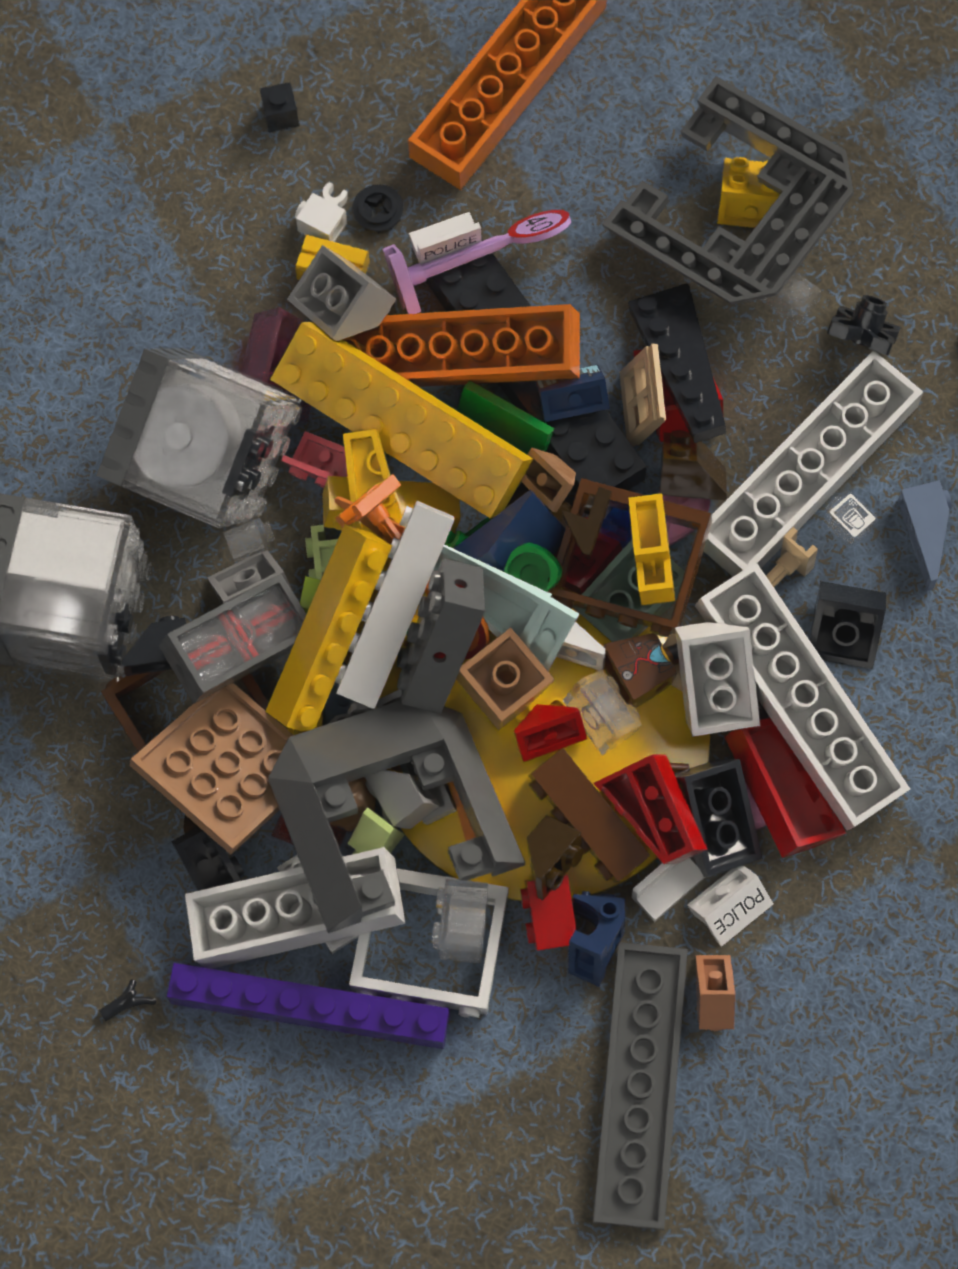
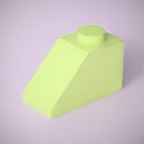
(374, 833)

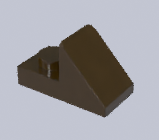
(586, 530)

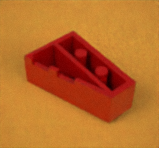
(655, 807)

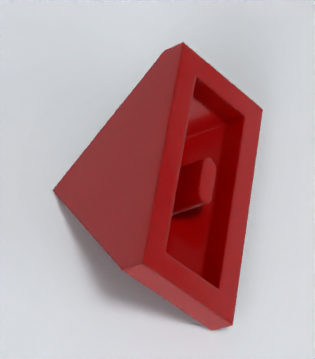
(548, 730)

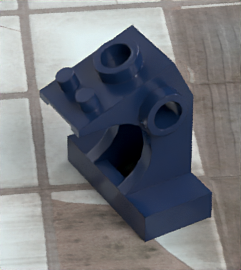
(592, 952)

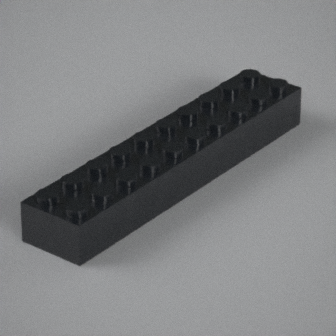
(585, 442)

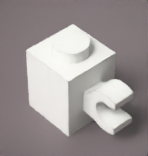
(322, 216)

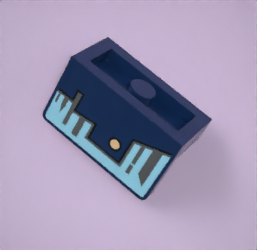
(573, 396)

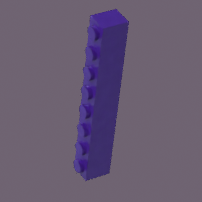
(308, 1005)

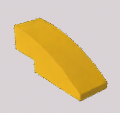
(651, 549)

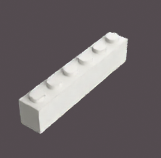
(395, 603)

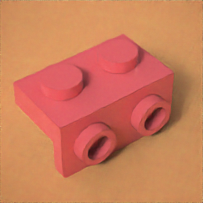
(317, 459)

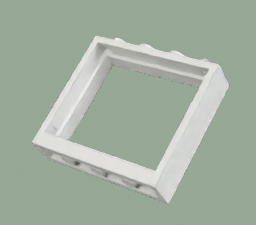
(466, 1004)

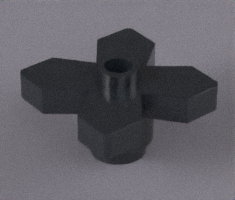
(865, 325)

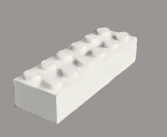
(278, 913)

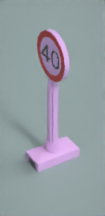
(527, 230)

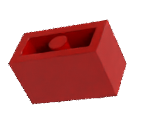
(551, 918)

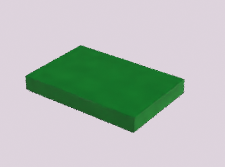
(504, 419)

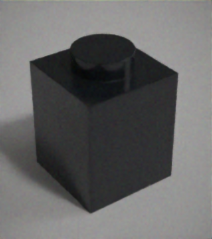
(279, 107)

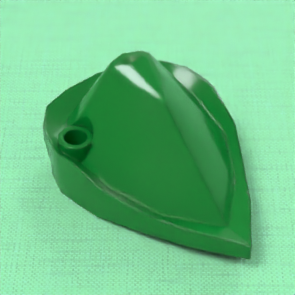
(534, 566)

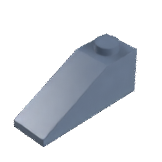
(926, 518)

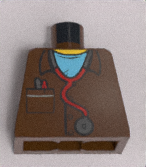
(641, 667)

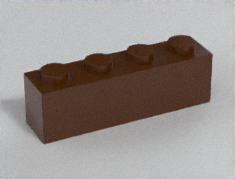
(585, 809)

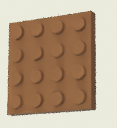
(218, 765)

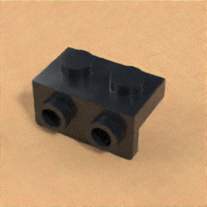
(206, 860)

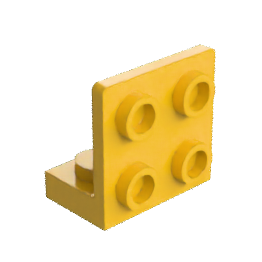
(743, 197)

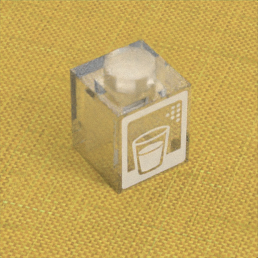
(849, 519)

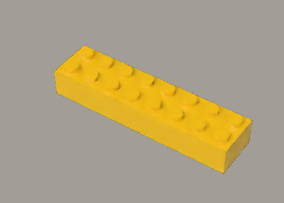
(409, 420)

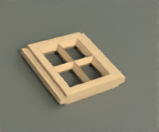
(642, 395)

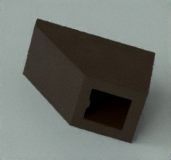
(552, 852)

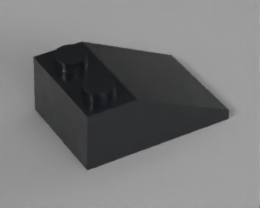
(722, 814)

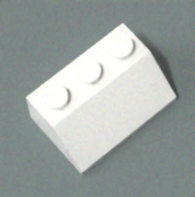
(717, 677)

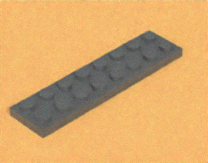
(640, 1087)

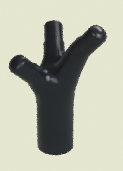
(125, 1001)

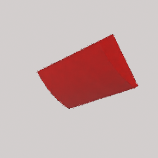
(783, 790)

